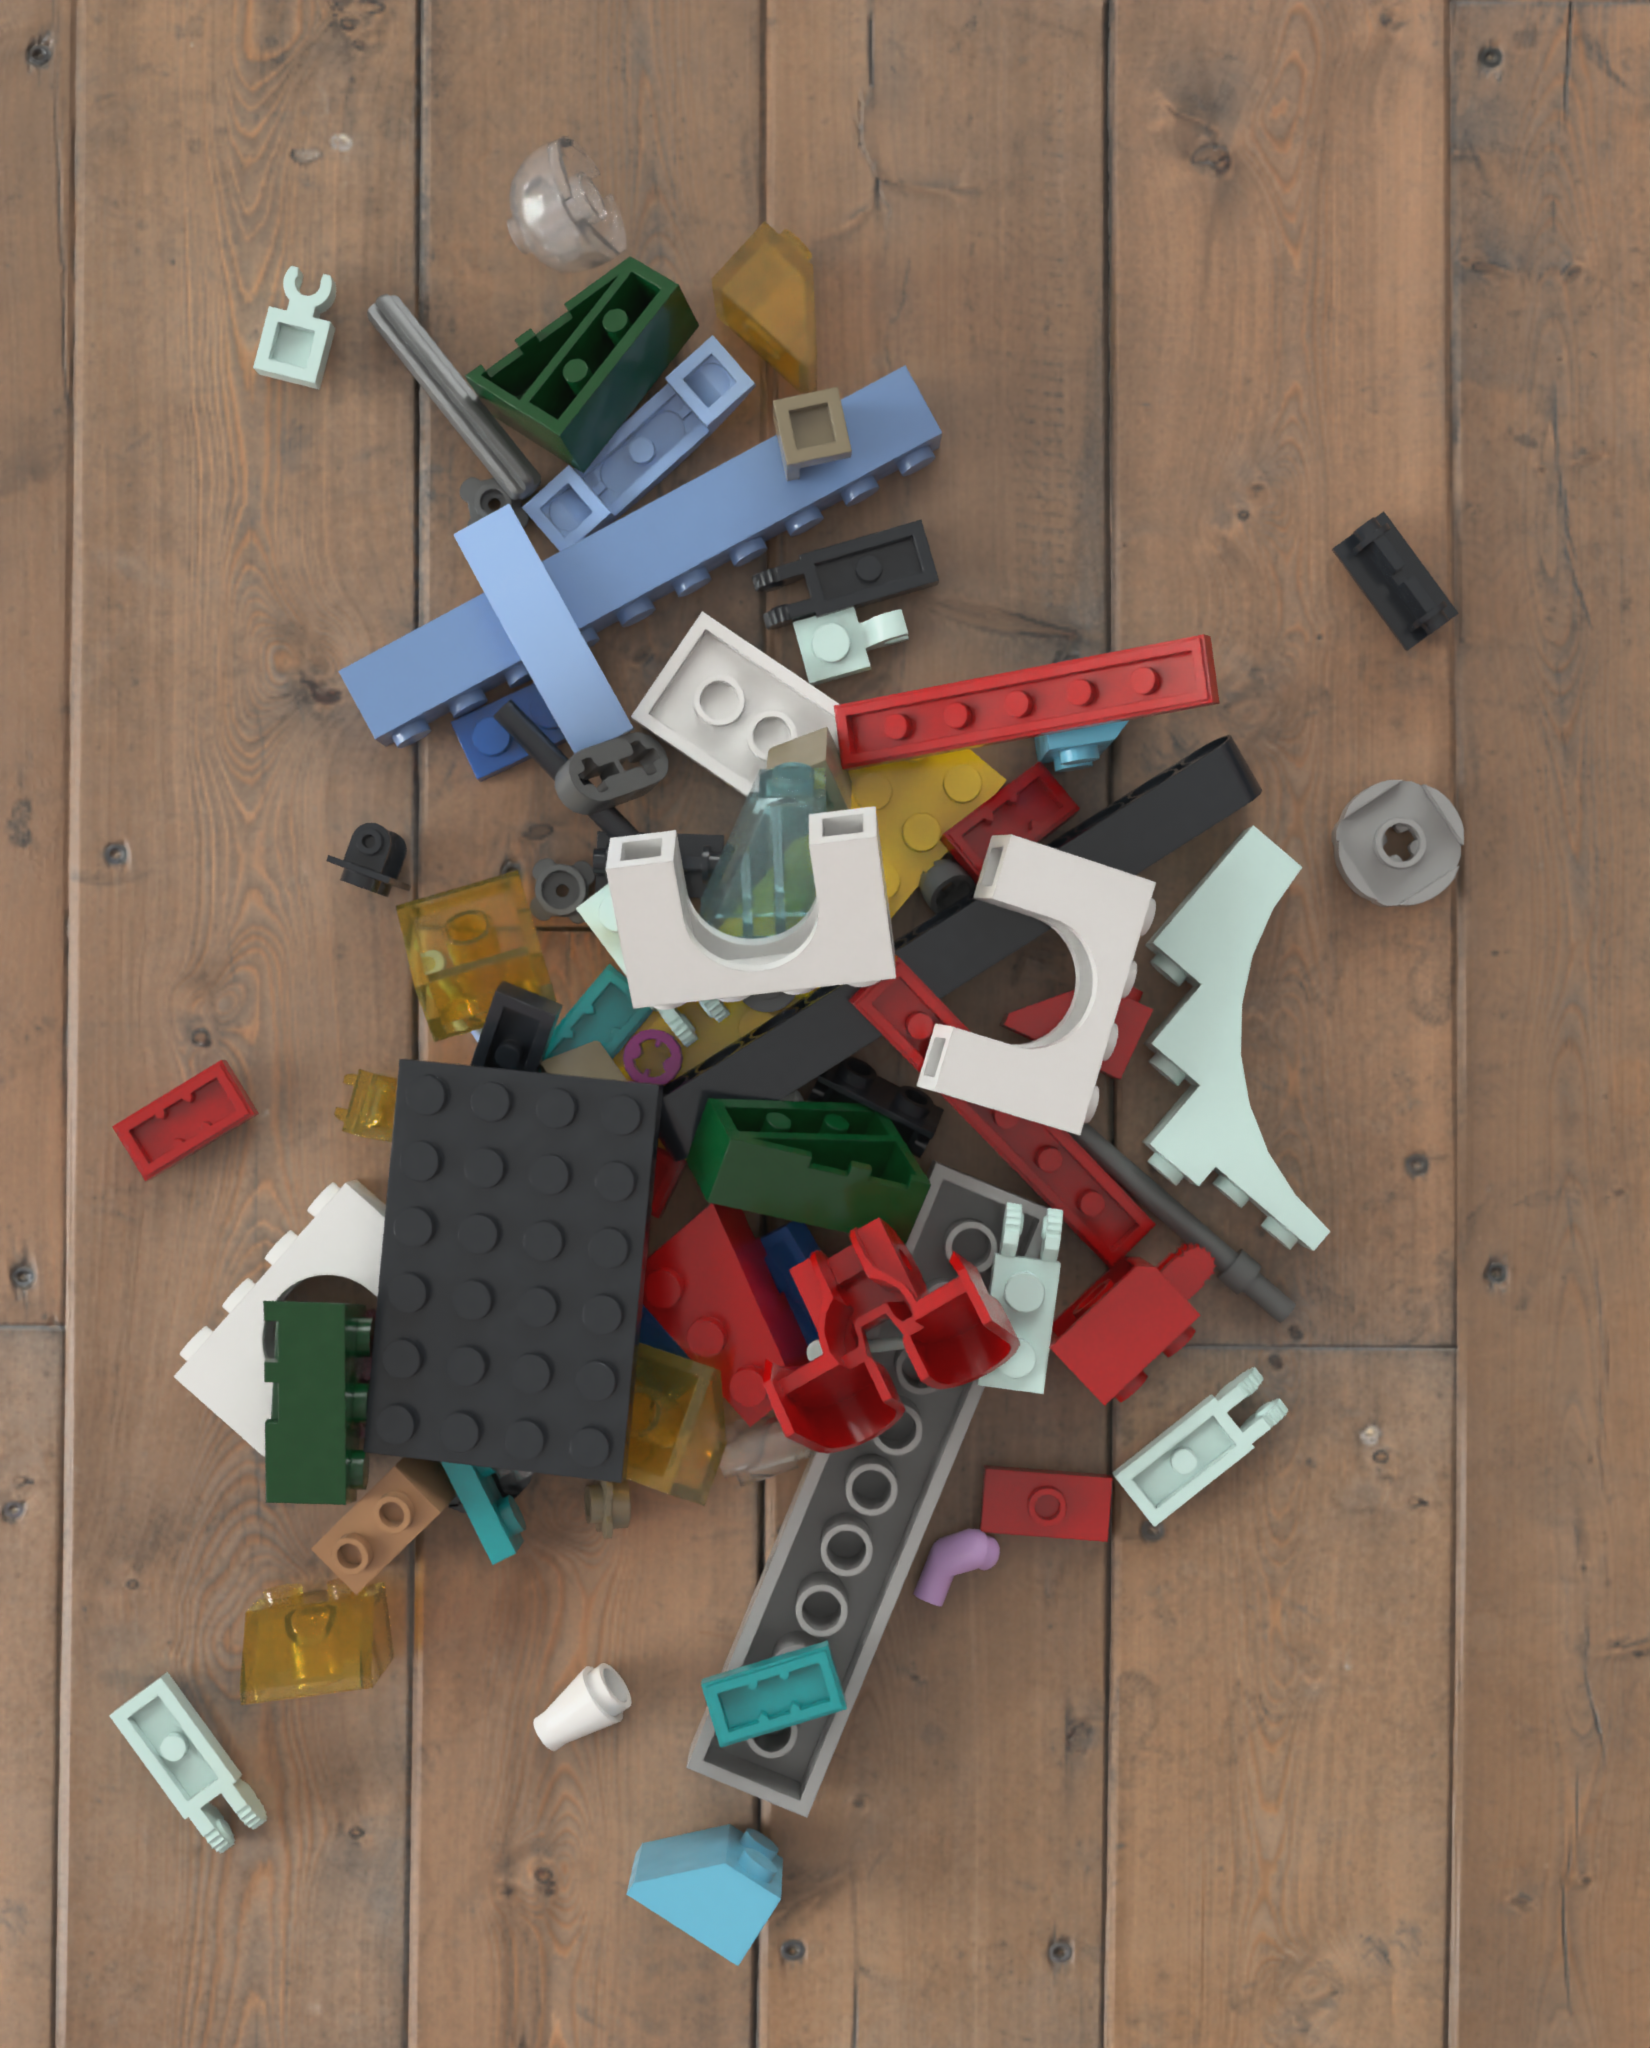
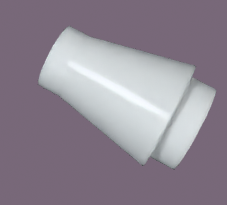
(585, 1706)

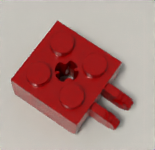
(1130, 1320)

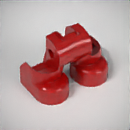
(847, 1394)

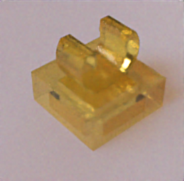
(370, 1106)

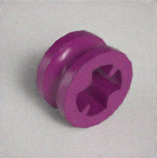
(635, 1050)

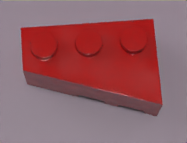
(723, 1305)

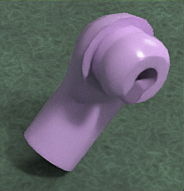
(953, 1556)

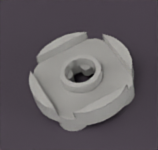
(1434, 851)

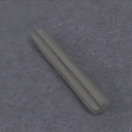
(454, 397)

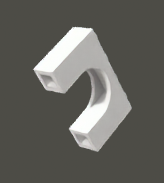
(1100, 920)
(682, 959)
(228, 1363)

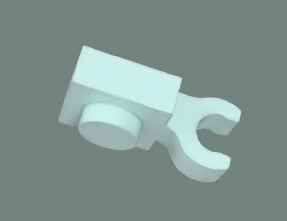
(839, 644)

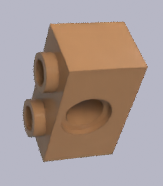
(385, 1521)

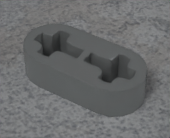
(617, 784)

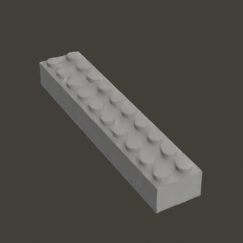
(861, 1516)

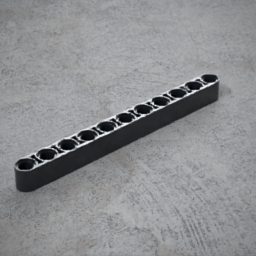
(958, 942)

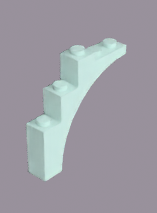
(1212, 1124)

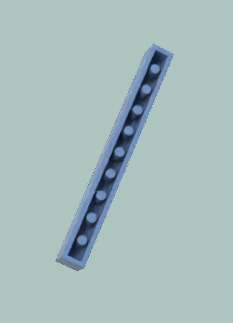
(644, 558)

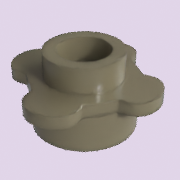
(607, 1506)

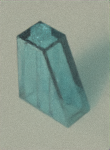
(766, 866)

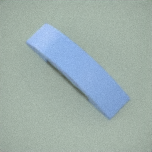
(644, 447)
(542, 630)

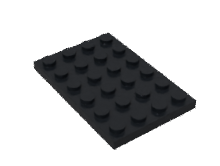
(513, 1269)

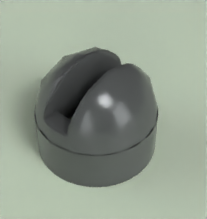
(938, 877)

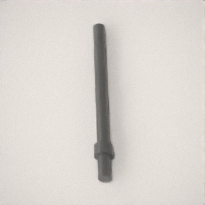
(1235, 1269)

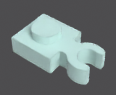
(295, 339)

